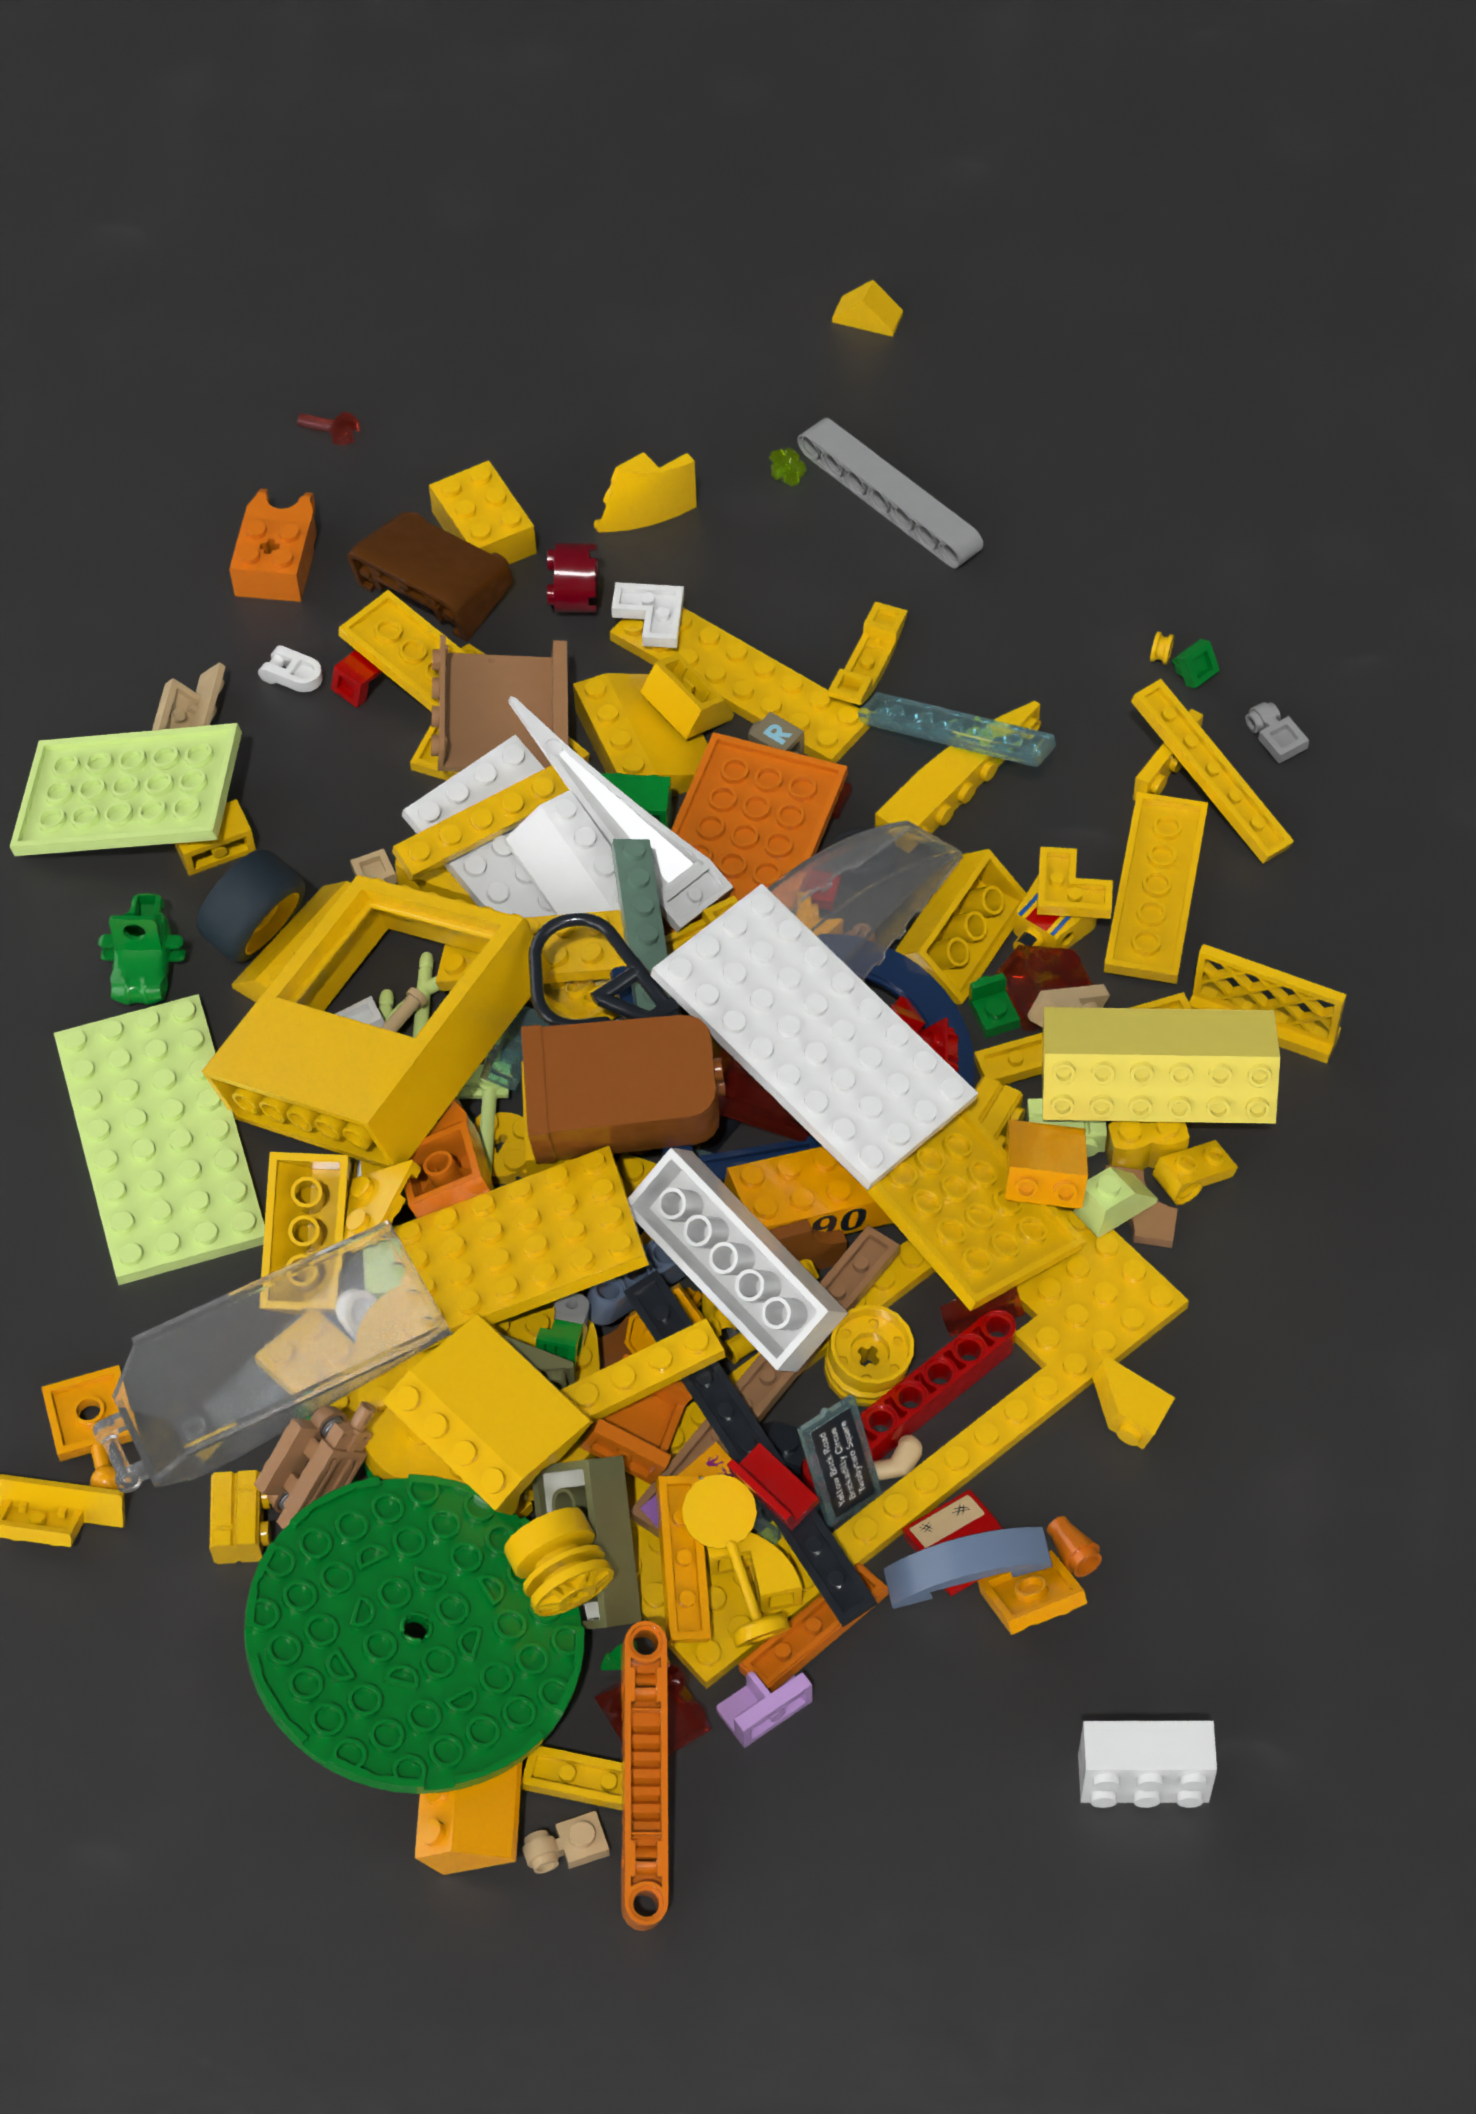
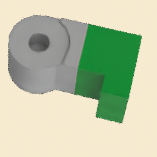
(568, 1329)

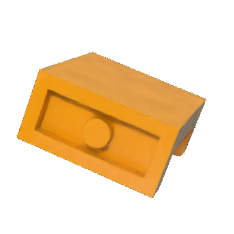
(1046, 1164)

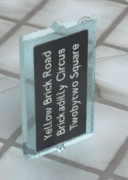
(840, 1460)

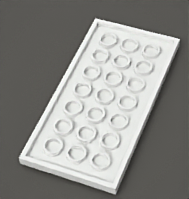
(814, 1036)

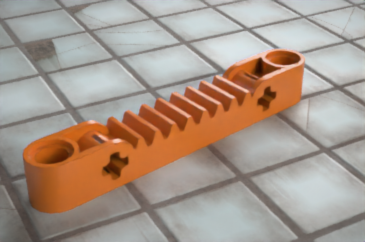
(644, 1775)

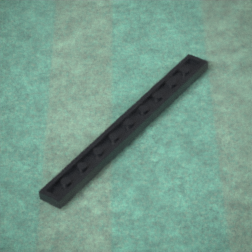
(740, 1435)

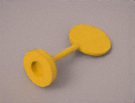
(720, 1515)

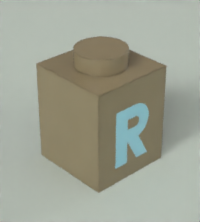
(778, 734)

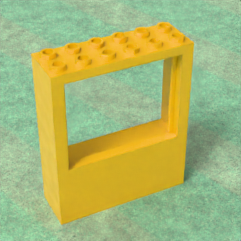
(359, 1083)

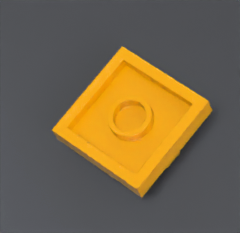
(1032, 1596)

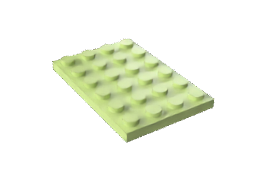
(127, 790)

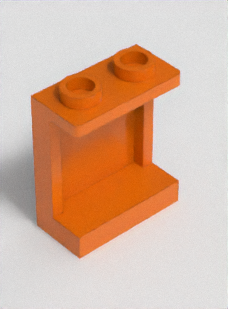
(640, 1431)

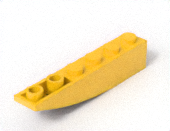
(949, 780)

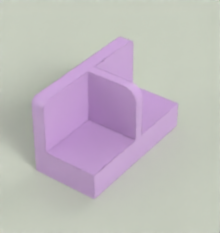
(757, 1711)

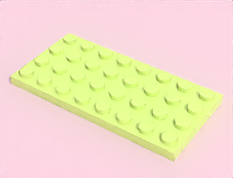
(159, 1140)

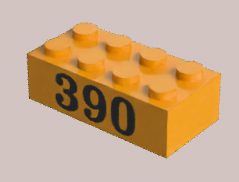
(804, 1187)

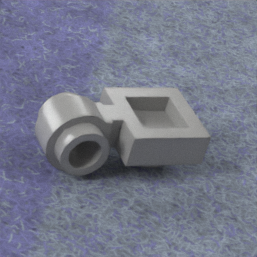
(1278, 736)

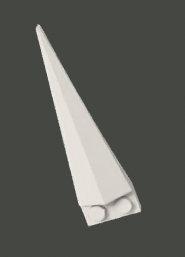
(683, 875)

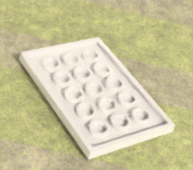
(490, 870)

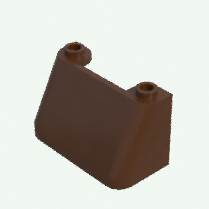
(432, 569)

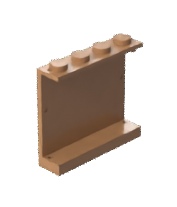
(475, 706)

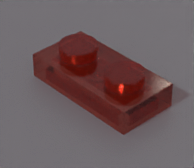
(959, 1318)

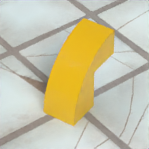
(772, 1572)

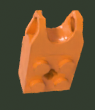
(274, 549)
(450, 1164)

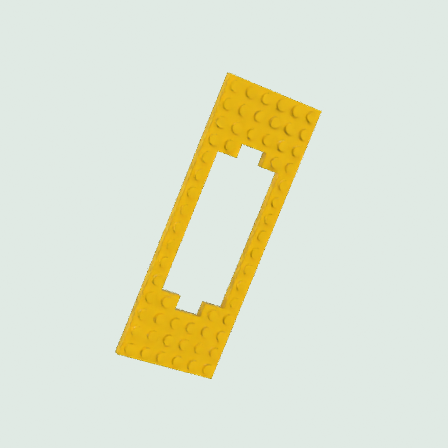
(1080, 1310)

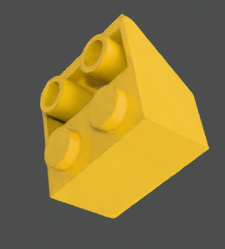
(684, 697)

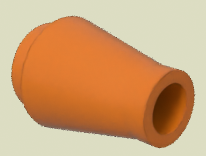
(1075, 1548)

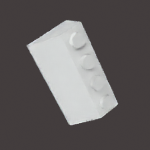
(566, 857)

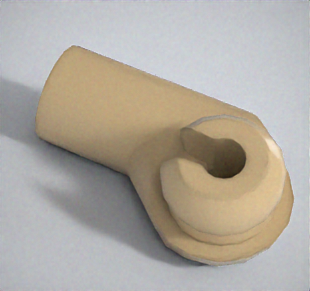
(902, 1461)

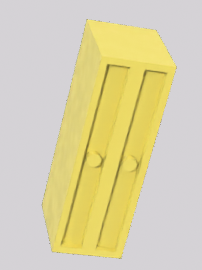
(1160, 1065)

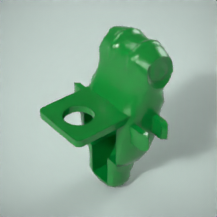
(141, 951)

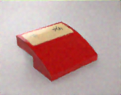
(952, 1520)

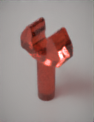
(336, 427)

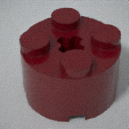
(573, 577)

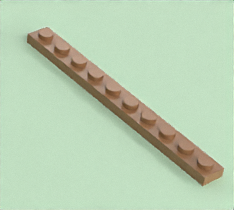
(762, 1383)

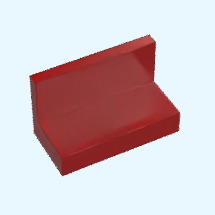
(775, 1486)

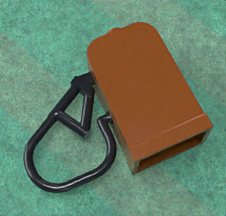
(617, 1080)

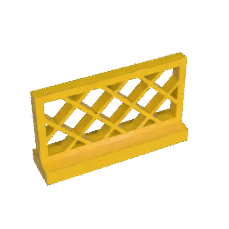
(1302, 1032)

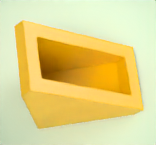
(869, 310)

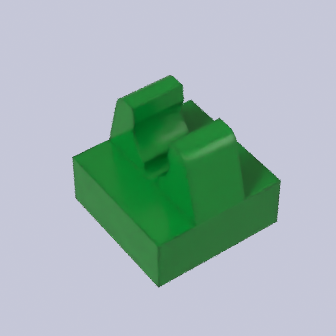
(1196, 663)

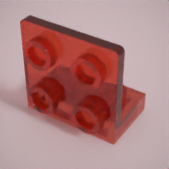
(1039, 969)

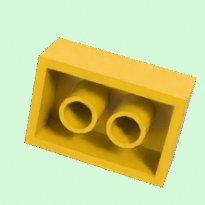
(483, 512)

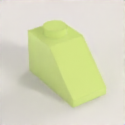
(1112, 1200)

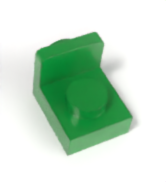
(992, 1005)

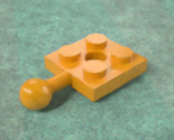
(74, 1435)

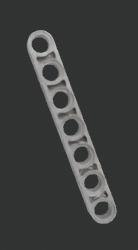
(890, 493)

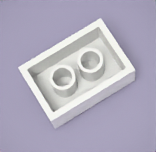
(1147, 1762)

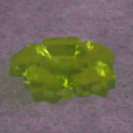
(787, 465)

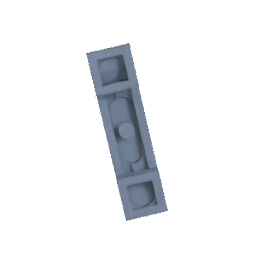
(966, 1560)

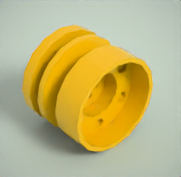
(870, 1335)
(558, 1561)

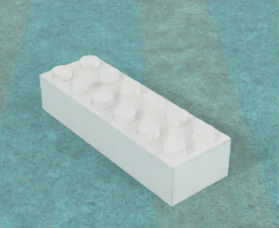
(735, 1260)

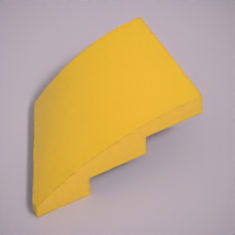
(648, 494)

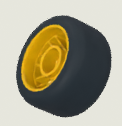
(250, 905)

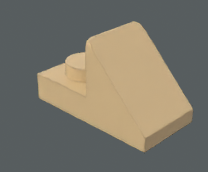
(1083, 997)

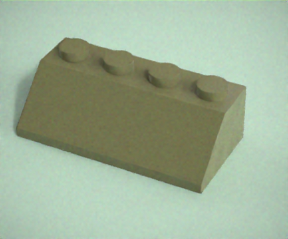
(601, 1493)

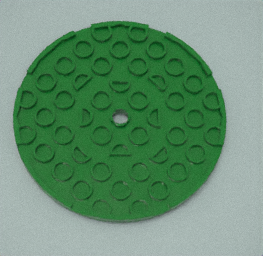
(393, 1706)

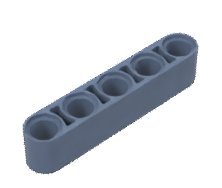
(609, 1301)

